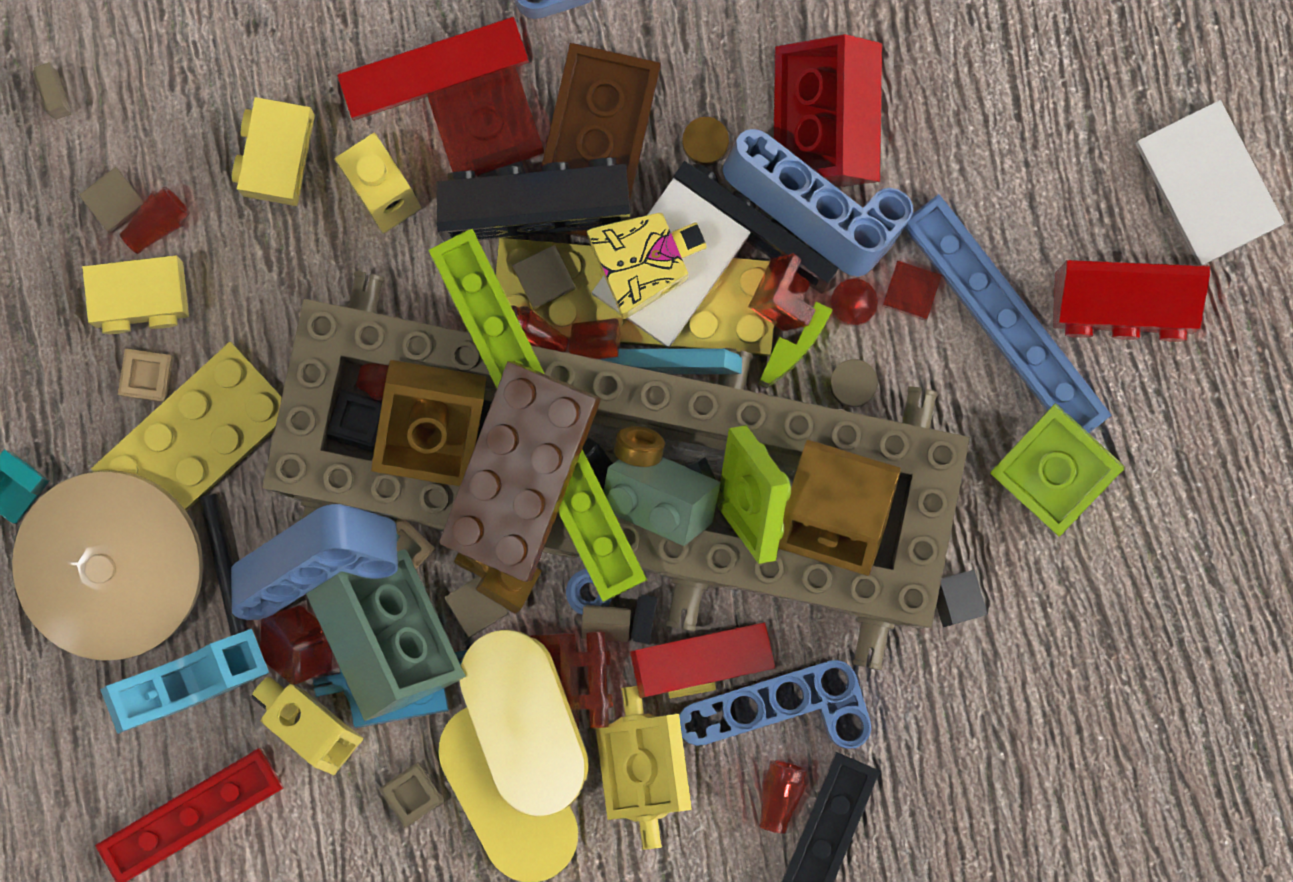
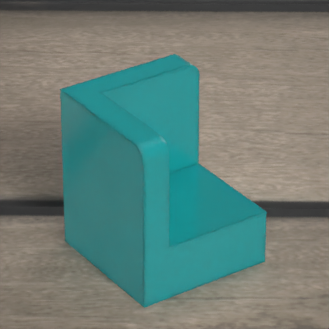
(18, 486)

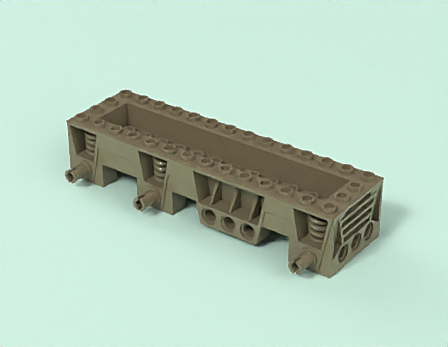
(909, 564)

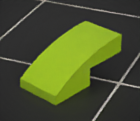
(787, 354)

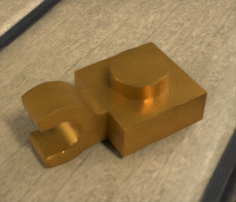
(497, 585)

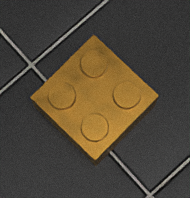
(428, 422)

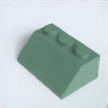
(385, 638)

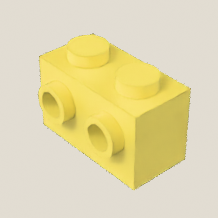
(273, 151)
(135, 293)

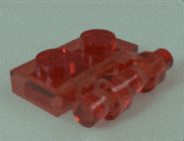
(566, 660)

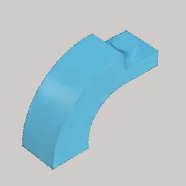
(185, 681)

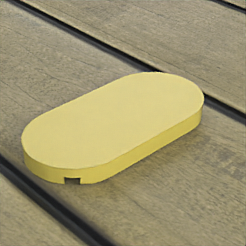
(524, 722)
(517, 843)

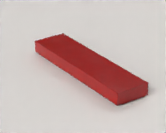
(432, 68)
(189, 816)

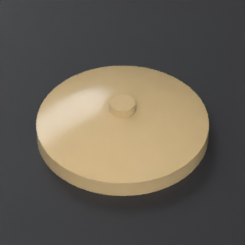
(107, 565)

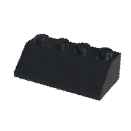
(533, 202)

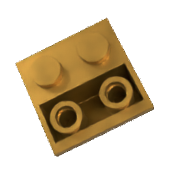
(838, 507)

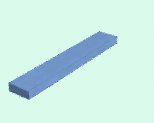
(1003, 314)

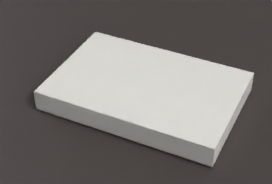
(1209, 183)
(723, 239)

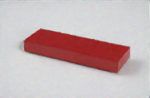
(702, 660)

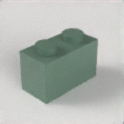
(662, 498)

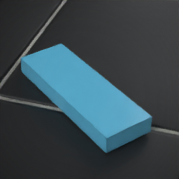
(681, 360)

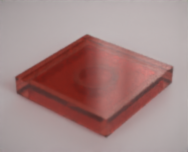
(486, 122)

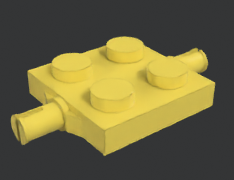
(643, 767)

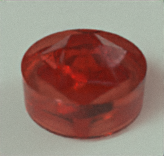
(854, 302)
(372, 380)

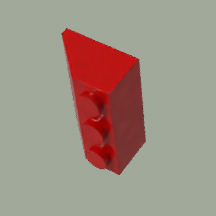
(831, 106)
(1129, 299)

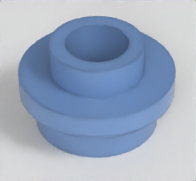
(573, 590)

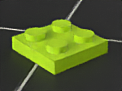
(1057, 469)
(753, 494)

